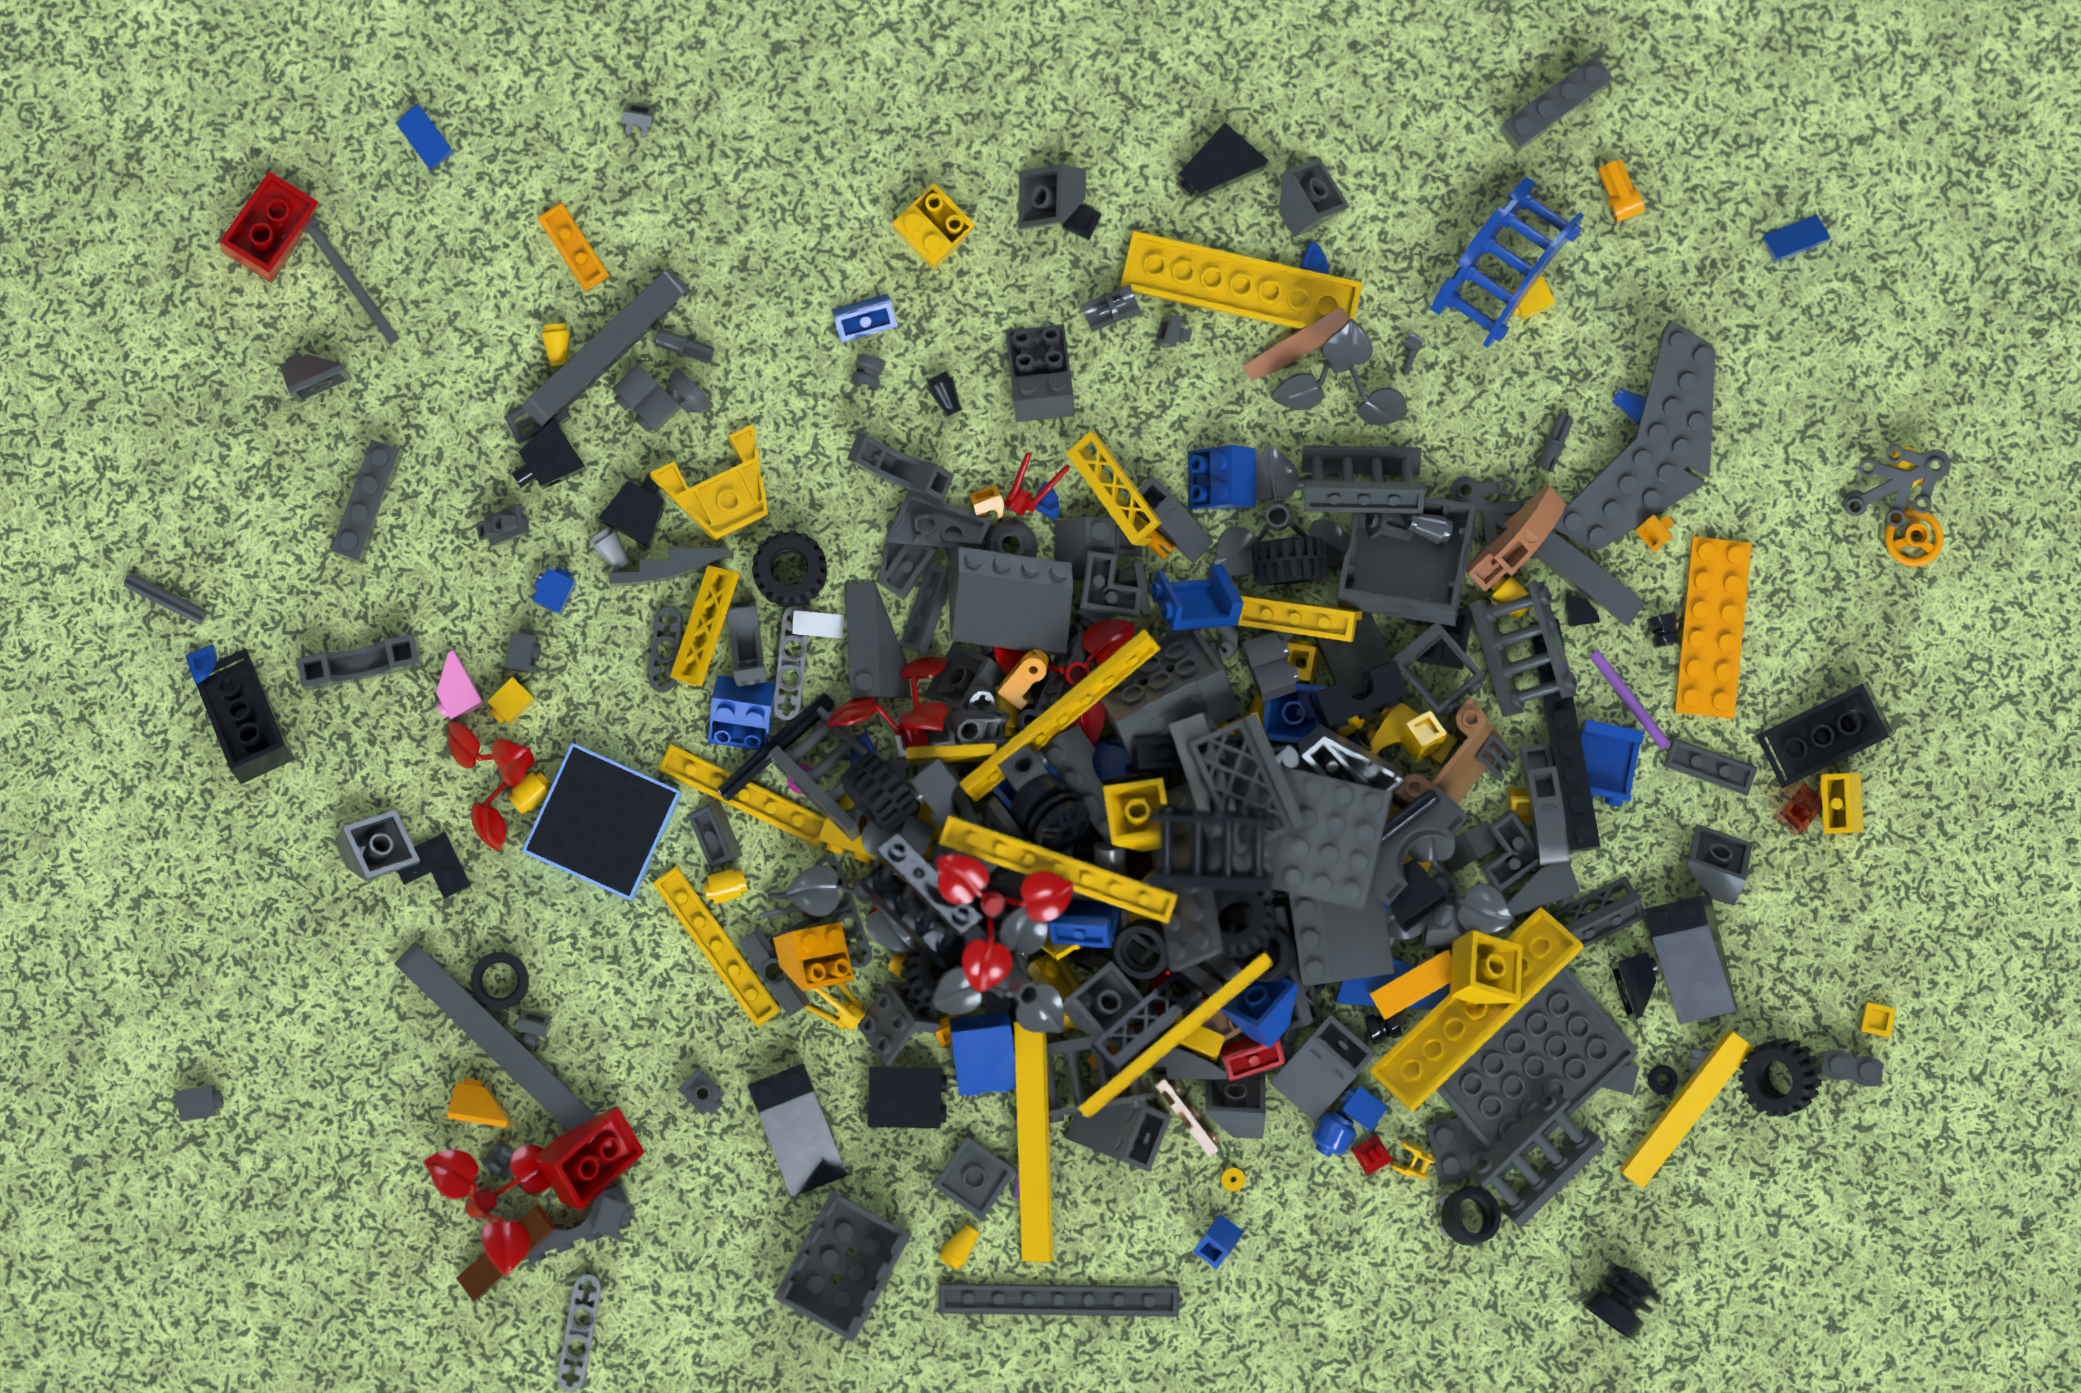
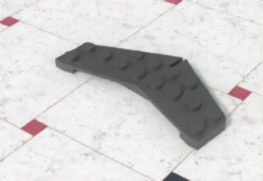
(1670, 435)

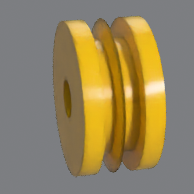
(1233, 1186)

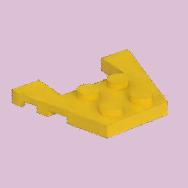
(725, 500)

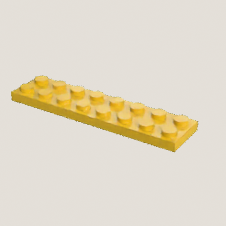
(1235, 283)
(1460, 1028)

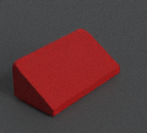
(1250, 1057)

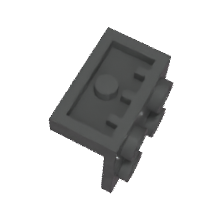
(893, 1020)

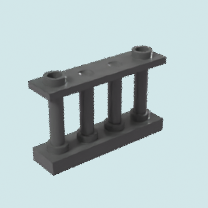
(1362, 495)
(1495, 642)
(807, 781)
(1071, 1051)
(1554, 1175)

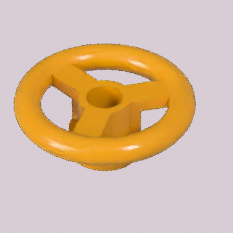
(1923, 532)

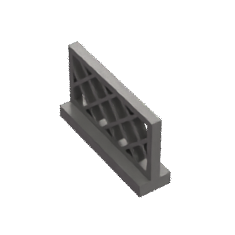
(1267, 768)

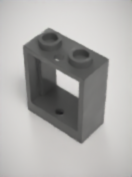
(1422, 645)

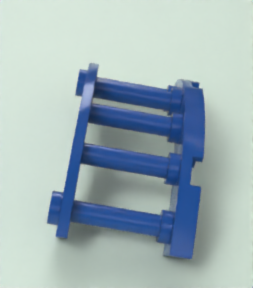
(1486, 242)

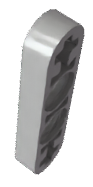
(790, 663)
(583, 1333)

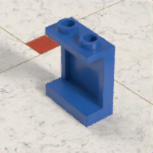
(1198, 602)
(1610, 760)
(1086, 924)
(983, 1053)

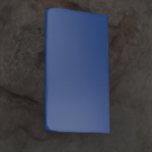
(424, 137)
(1796, 238)
(864, 318)

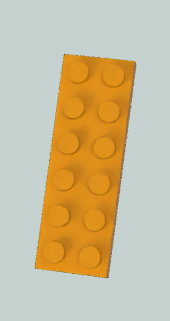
(1712, 627)

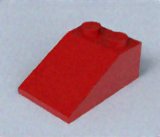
(269, 227)
(589, 1158)

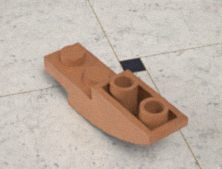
(1518, 543)

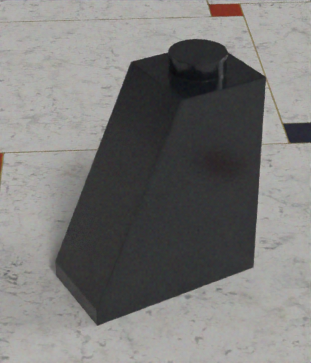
(1220, 163)

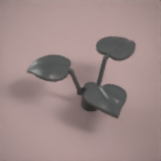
(1343, 350)
(1274, 479)
(817, 894)
(1484, 905)
(1039, 1004)

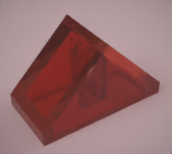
(1799, 810)

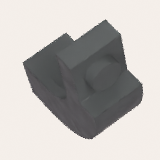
(899, 468)
(746, 643)

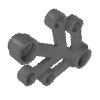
(1900, 480)
(1491, 512)

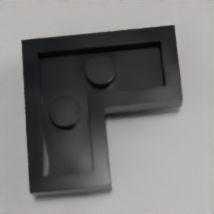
(441, 860)

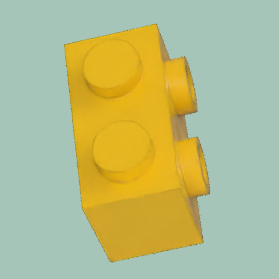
(1841, 803)

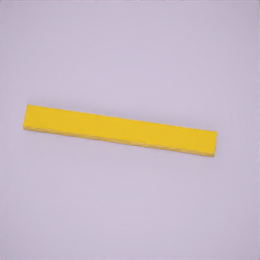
(1063, 711)
(1032, 858)
(1176, 1035)
(1033, 1145)

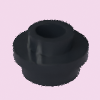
(1671, 1083)

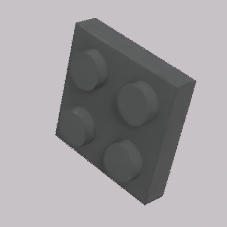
(1454, 1149)
(974, 1178)

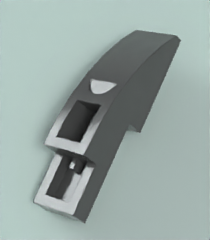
(1545, 804)

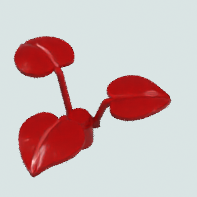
(1100, 640)
(911, 724)
(512, 763)
(963, 877)
(453, 1177)

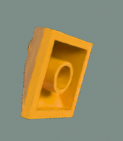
(477, 1105)

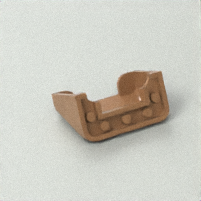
(1463, 768)

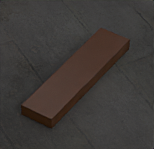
(483, 1275)

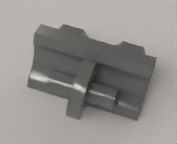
(1110, 308)
(503, 525)
(1136, 576)

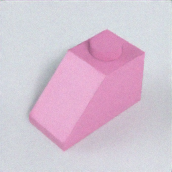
(456, 690)

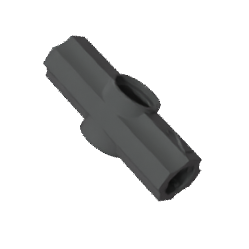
(762, 956)

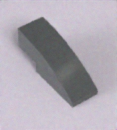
(1186, 1065)

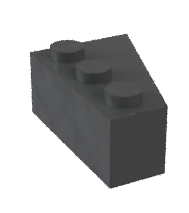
(1346, 761)

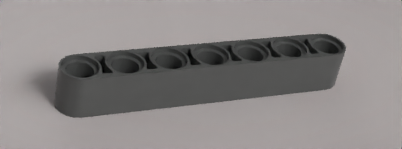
(606, 347)

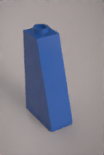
(1357, 991)

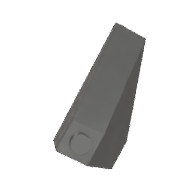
(872, 646)

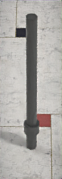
(350, 280)

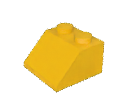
(1129, 813)
(1486, 969)

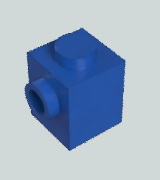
(554, 589)
(1362, 1107)
(1218, 1241)

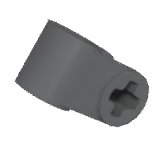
(985, 726)

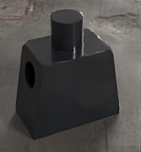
(548, 459)
(636, 511)
(1418, 898)

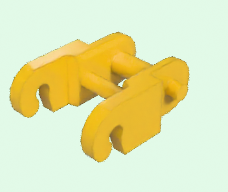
(1418, 1153)

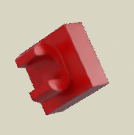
(1372, 1155)

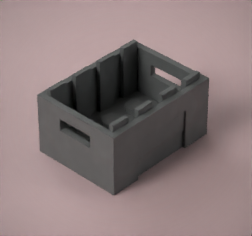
(1167, 688)
(808, 1281)

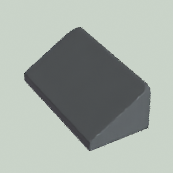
(715, 834)

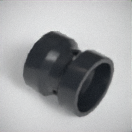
(1664, 630)
(1377, 1030)

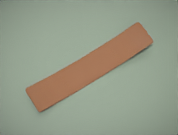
(1296, 345)

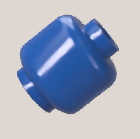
(1333, 1133)

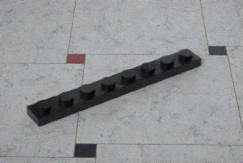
(1568, 759)

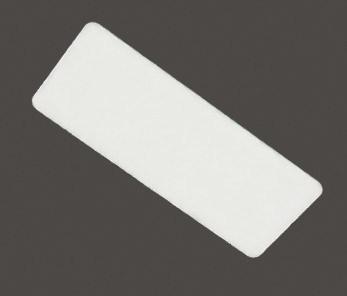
(818, 624)

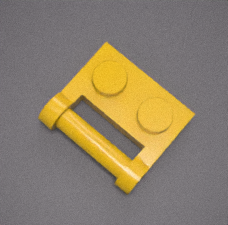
(1055, 973)

